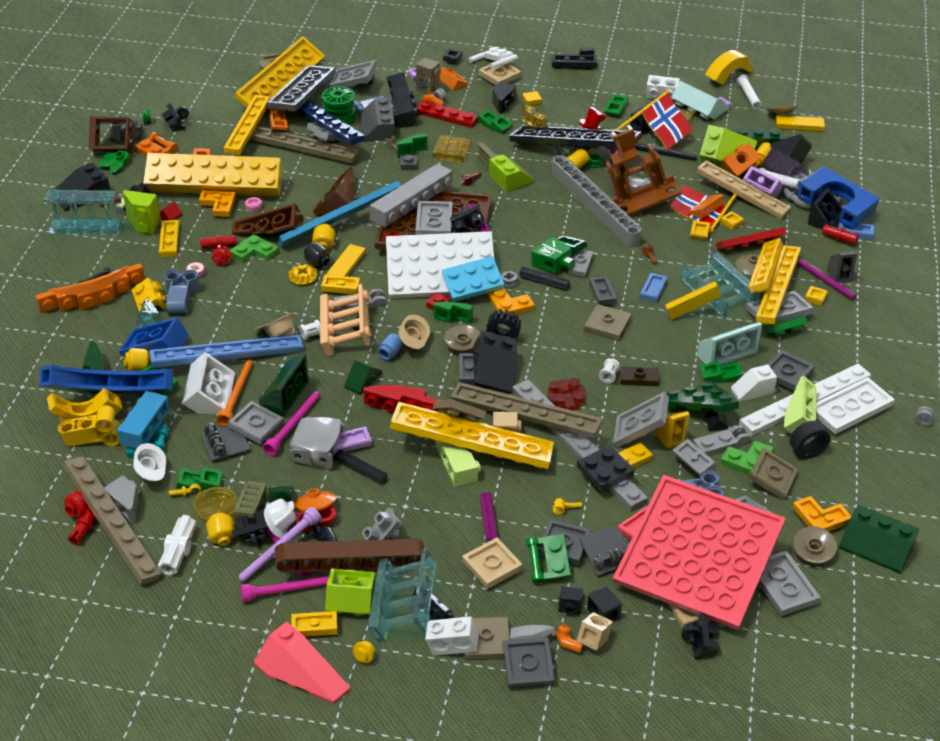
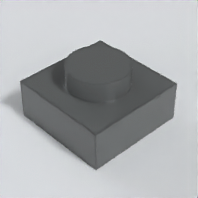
(408, 162)

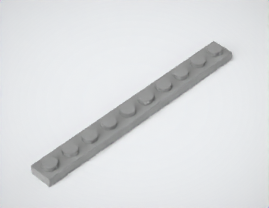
(581, 447)

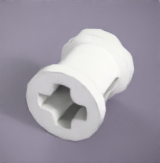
(304, 330)
(610, 377)

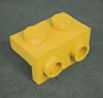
(149, 291)

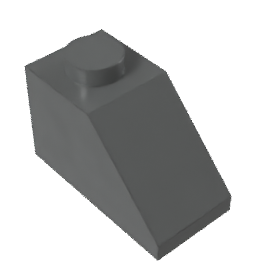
(842, 266)

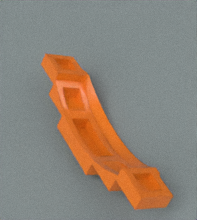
(91, 292)

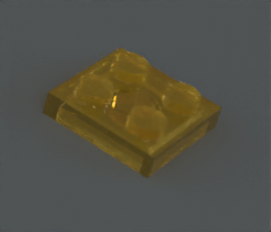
(451, 148)

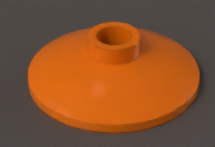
(316, 499)

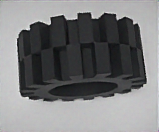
(507, 319)

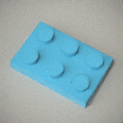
(472, 279)

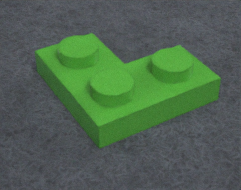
(254, 246)
(741, 460)

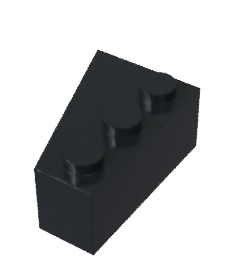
(402, 100)

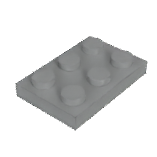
(353, 75)
(433, 217)
(792, 307)
(641, 420)
(787, 585)

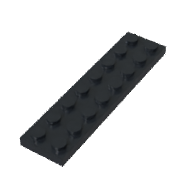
(566, 136)

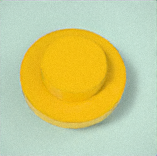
(364, 651)

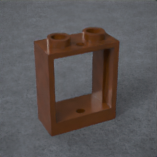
(94, 133)

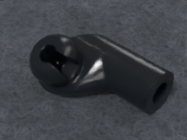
(323, 533)

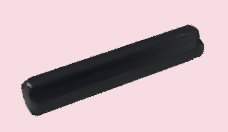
(544, 278)
(361, 466)

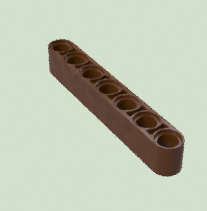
(346, 554)

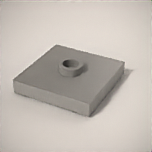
(255, 422)

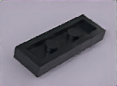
(574, 60)

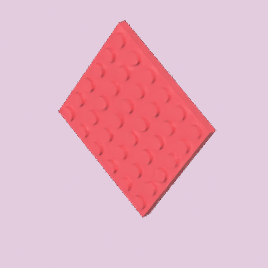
(700, 551)

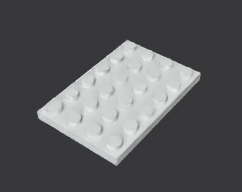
(418, 260)

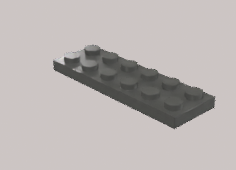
(301, 88)

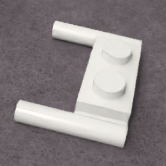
(500, 56)

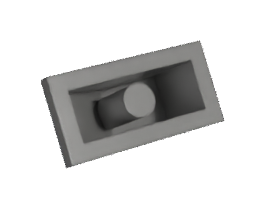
(125, 497)

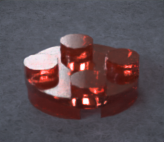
(572, 387)

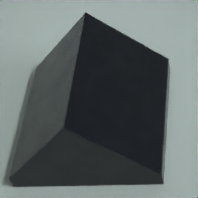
(795, 147)
(827, 213)

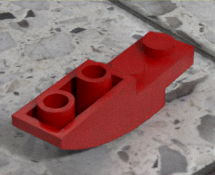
(388, 396)

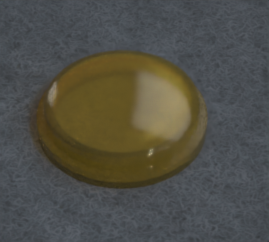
(214, 501)

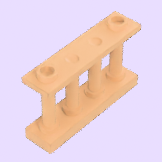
(328, 317)

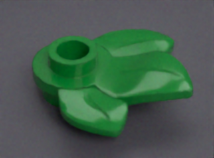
(114, 161)

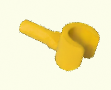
(560, 506)

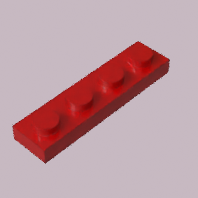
(447, 114)
(745, 241)

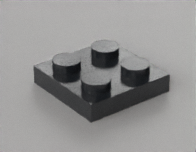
(605, 468)

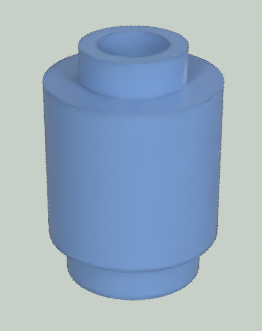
(390, 347)

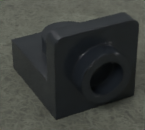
(570, 600)

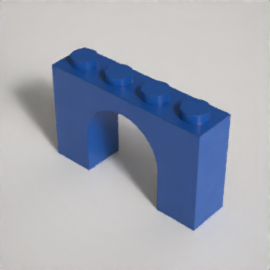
(860, 201)

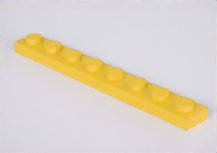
(778, 286)

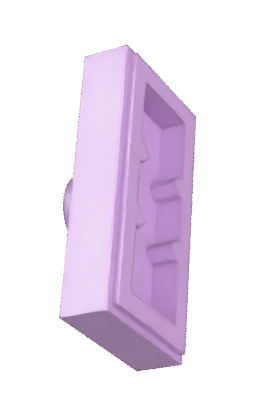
(352, 440)

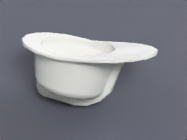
(149, 462)
(279, 516)

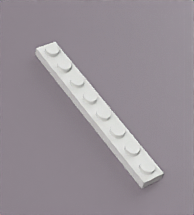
(774, 413)

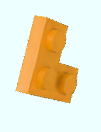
(221, 200)
(501, 300)
(814, 515)

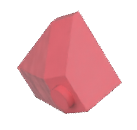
(295, 661)

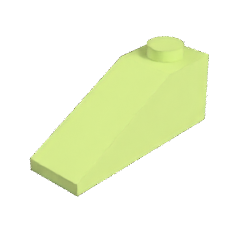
(801, 406)
(458, 463)

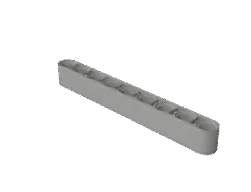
(596, 201)

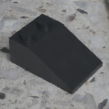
(84, 178)
(494, 361)

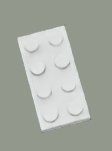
(852, 405)

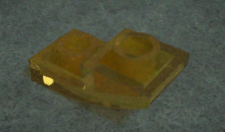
(531, 117)

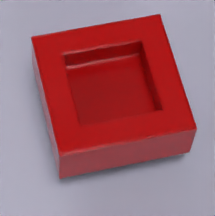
(437, 297)

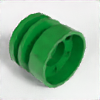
(340, 103)

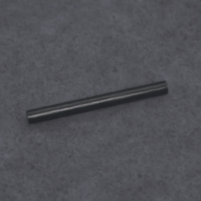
(670, 152)

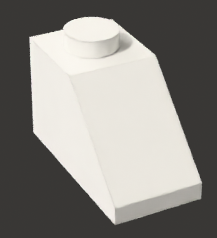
(755, 384)

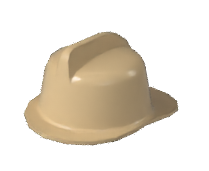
(280, 327)
(414, 331)

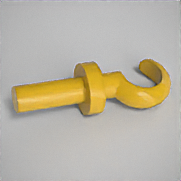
(184, 491)

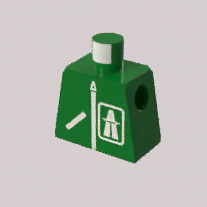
(552, 256)

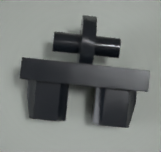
(174, 117)
(466, 219)
(243, 527)
(699, 636)

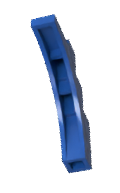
(95, 380)

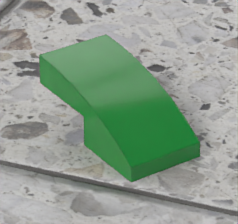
(616, 105)
(493, 122)
(412, 144)
(452, 310)
(720, 374)
(205, 479)

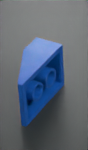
(156, 336)

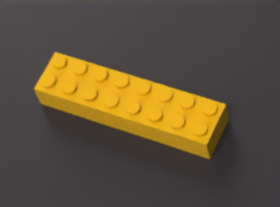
(213, 172)

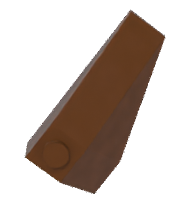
(339, 195)
(270, 222)

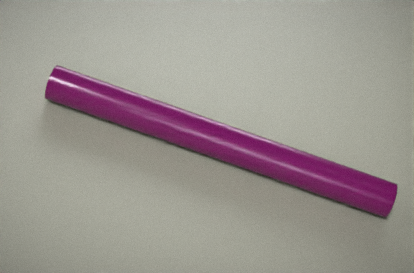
(842, 289)

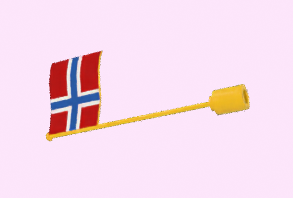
(661, 117)
(691, 198)

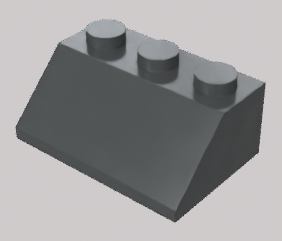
(377, 120)

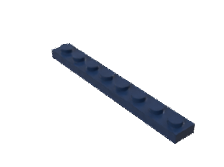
(331, 123)

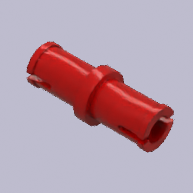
(840, 234)
(213, 242)
(82, 526)

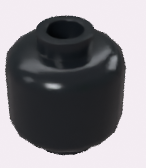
(317, 255)

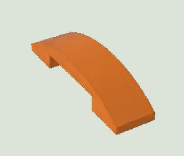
(278, 119)

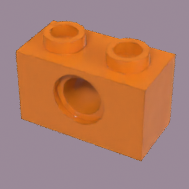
(748, 156)

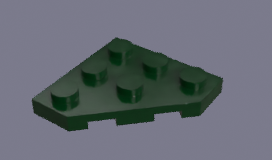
(705, 395)

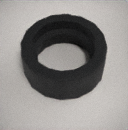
(815, 446)

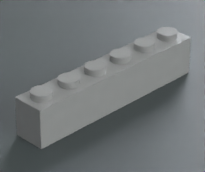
(406, 197)

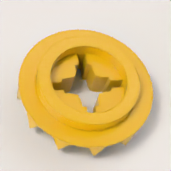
(307, 275)

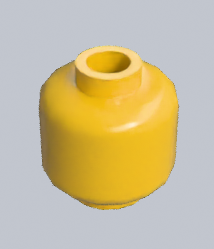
(324, 235)
(136, 359)
(220, 528)

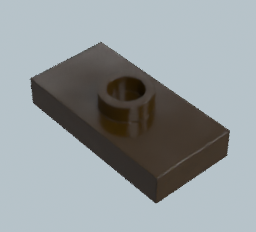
(639, 376)

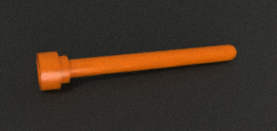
(226, 414)

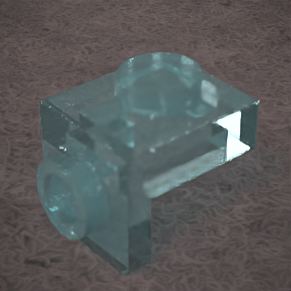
(147, 315)

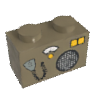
(427, 76)

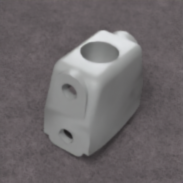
(315, 440)

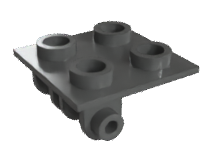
(117, 128)
(223, 442)
(604, 549)

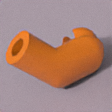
(432, 99)
(566, 641)

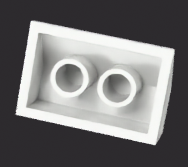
(208, 385)

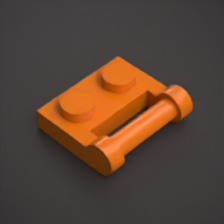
(149, 145)

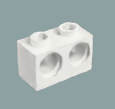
(658, 84)
(452, 636)

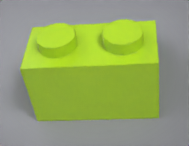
(508, 173)
(142, 211)
(349, 591)

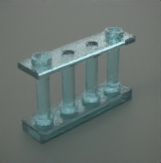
(83, 225)
(724, 271)
(386, 588)

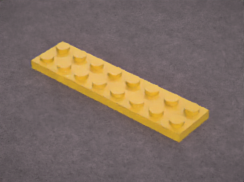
(280, 71)
(472, 435)

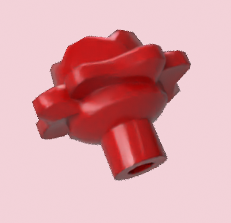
(221, 255)

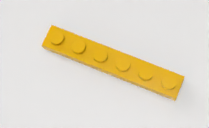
(246, 125)
(765, 266)

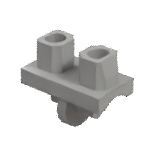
(384, 527)

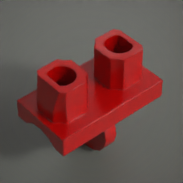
(592, 119)

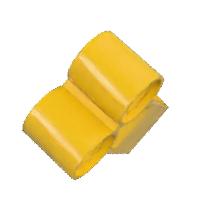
(91, 428)

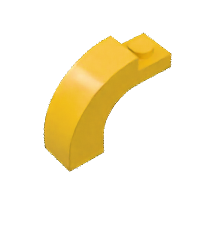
(726, 64)
(71, 410)

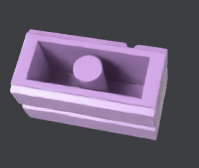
(763, 181)

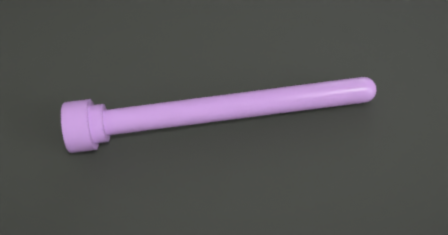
(310, 518)

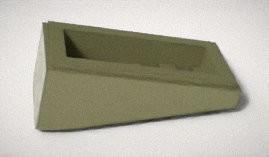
(252, 497)

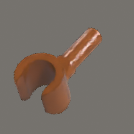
(648, 251)

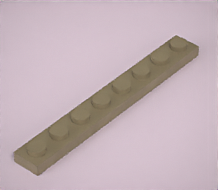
(304, 145)
(528, 409)
(112, 520)

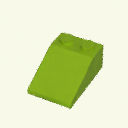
(720, 143)

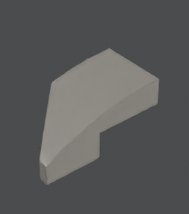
(531, 631)

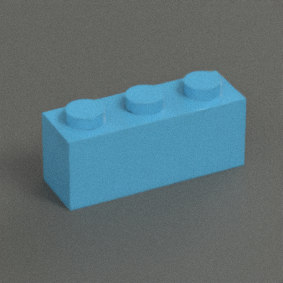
(143, 420)

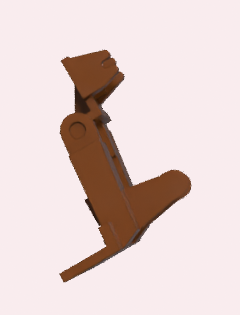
(646, 195)

